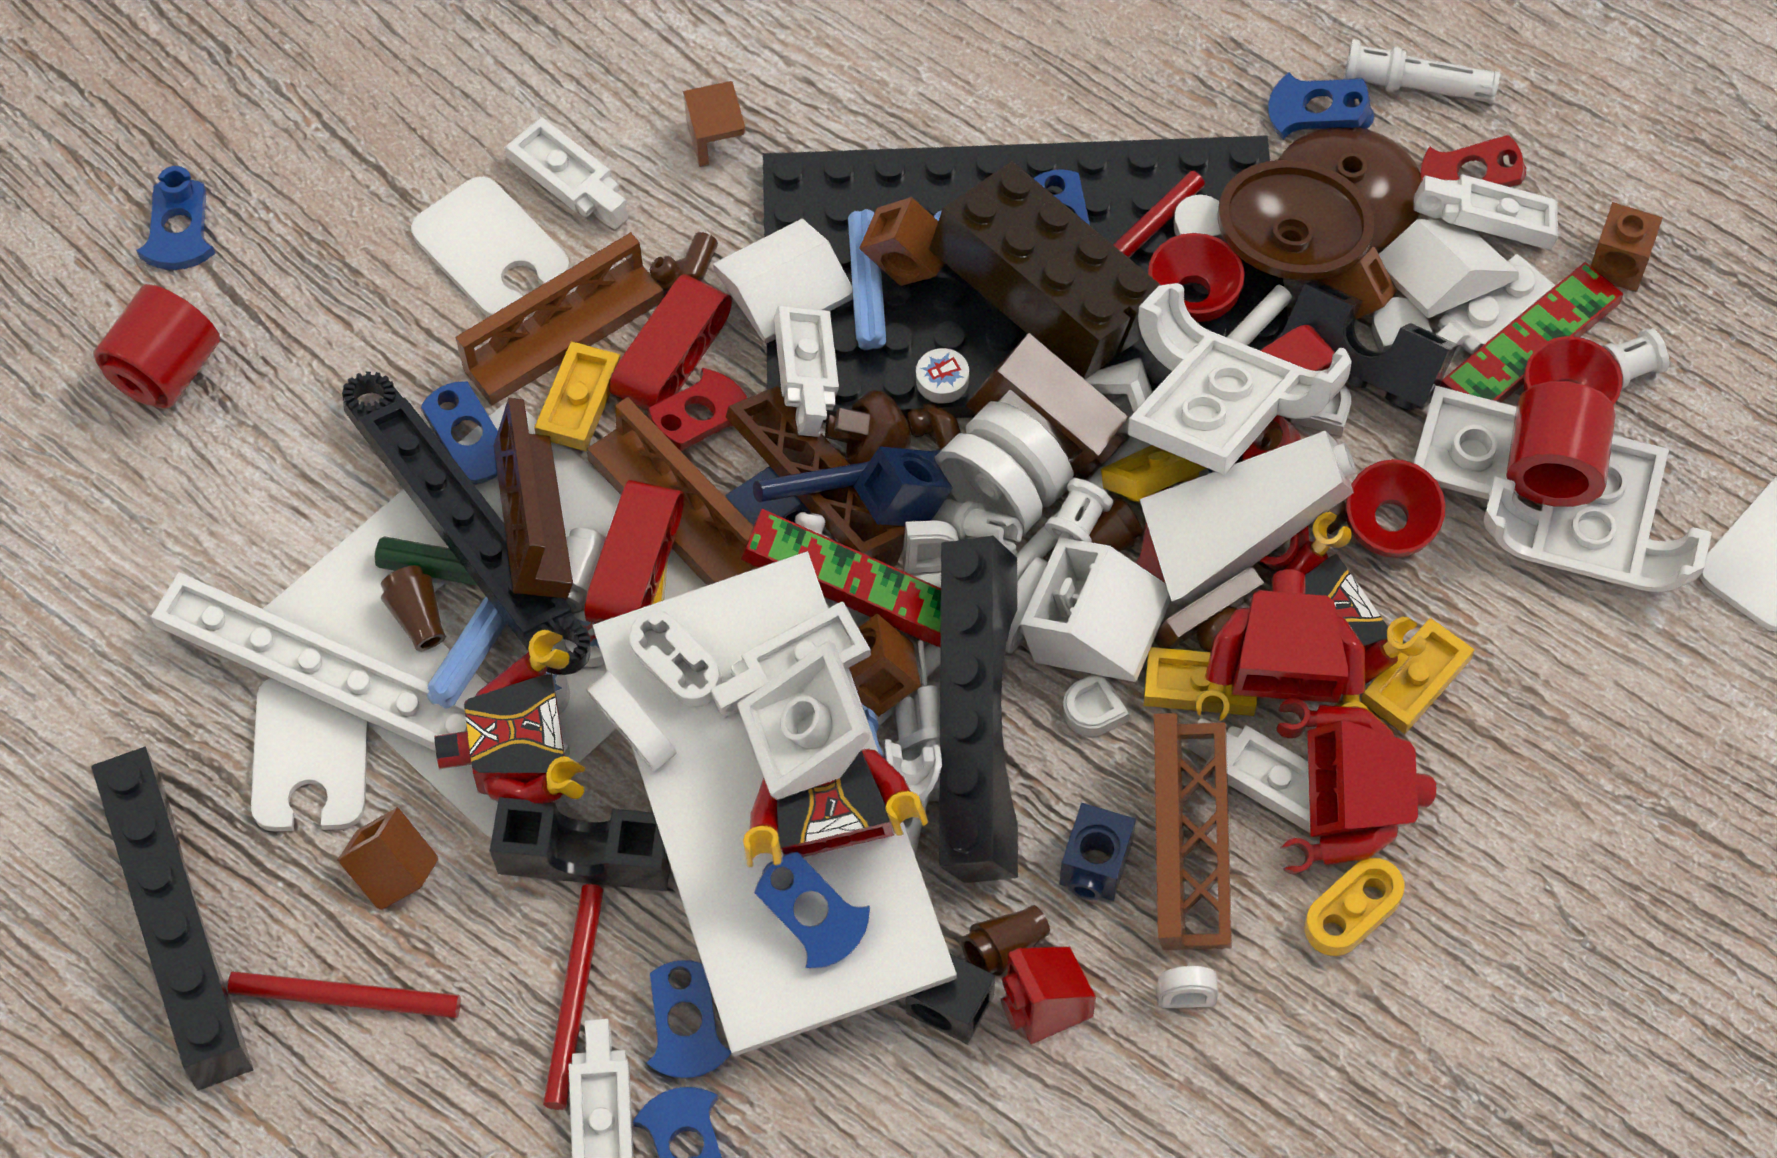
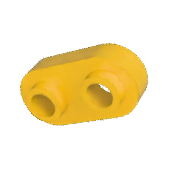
(1352, 909)

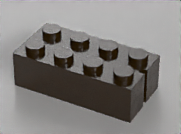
(1044, 268)

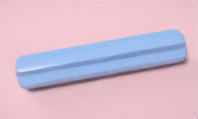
(866, 286)
(466, 655)

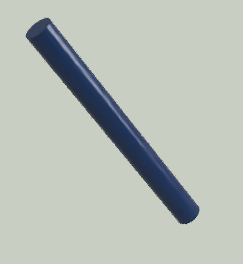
(810, 482)

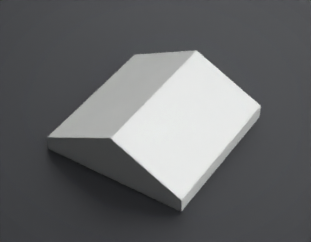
(1444, 265)
(784, 270)
(1466, 441)
(805, 724)

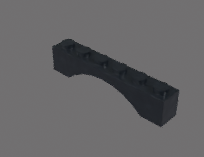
(974, 796)
(170, 919)

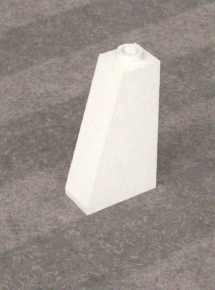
(1233, 520)

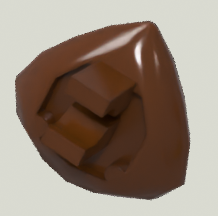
(869, 424)

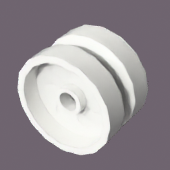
(1006, 464)

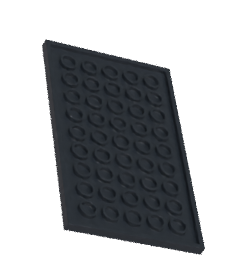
(945, 311)

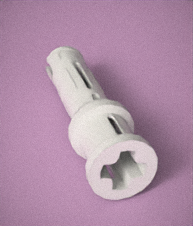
(1397, 70)

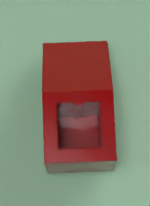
(1045, 991)

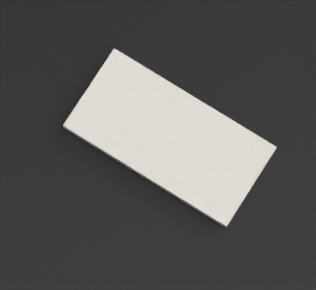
(704, 811)

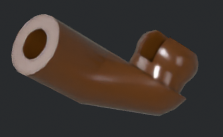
(694, 264)

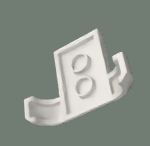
(1218, 387)
(1607, 535)

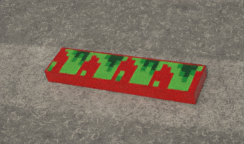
(1565, 310)
(851, 576)

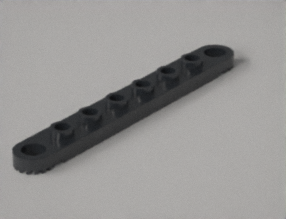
(456, 512)

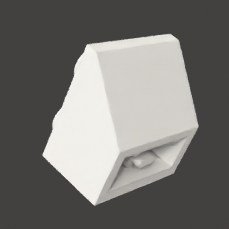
(1094, 611)

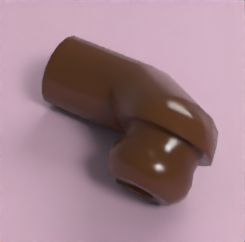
(934, 421)

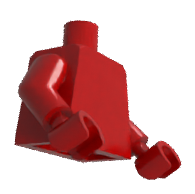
(1358, 783)

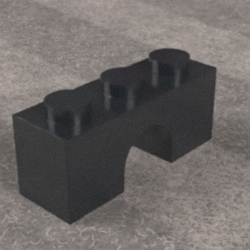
(1405, 371)
(545, 844)

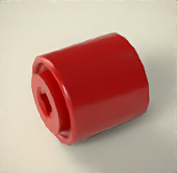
(156, 347)
(1561, 444)

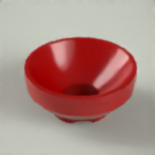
(1202, 261)
(1577, 362)
(1402, 485)

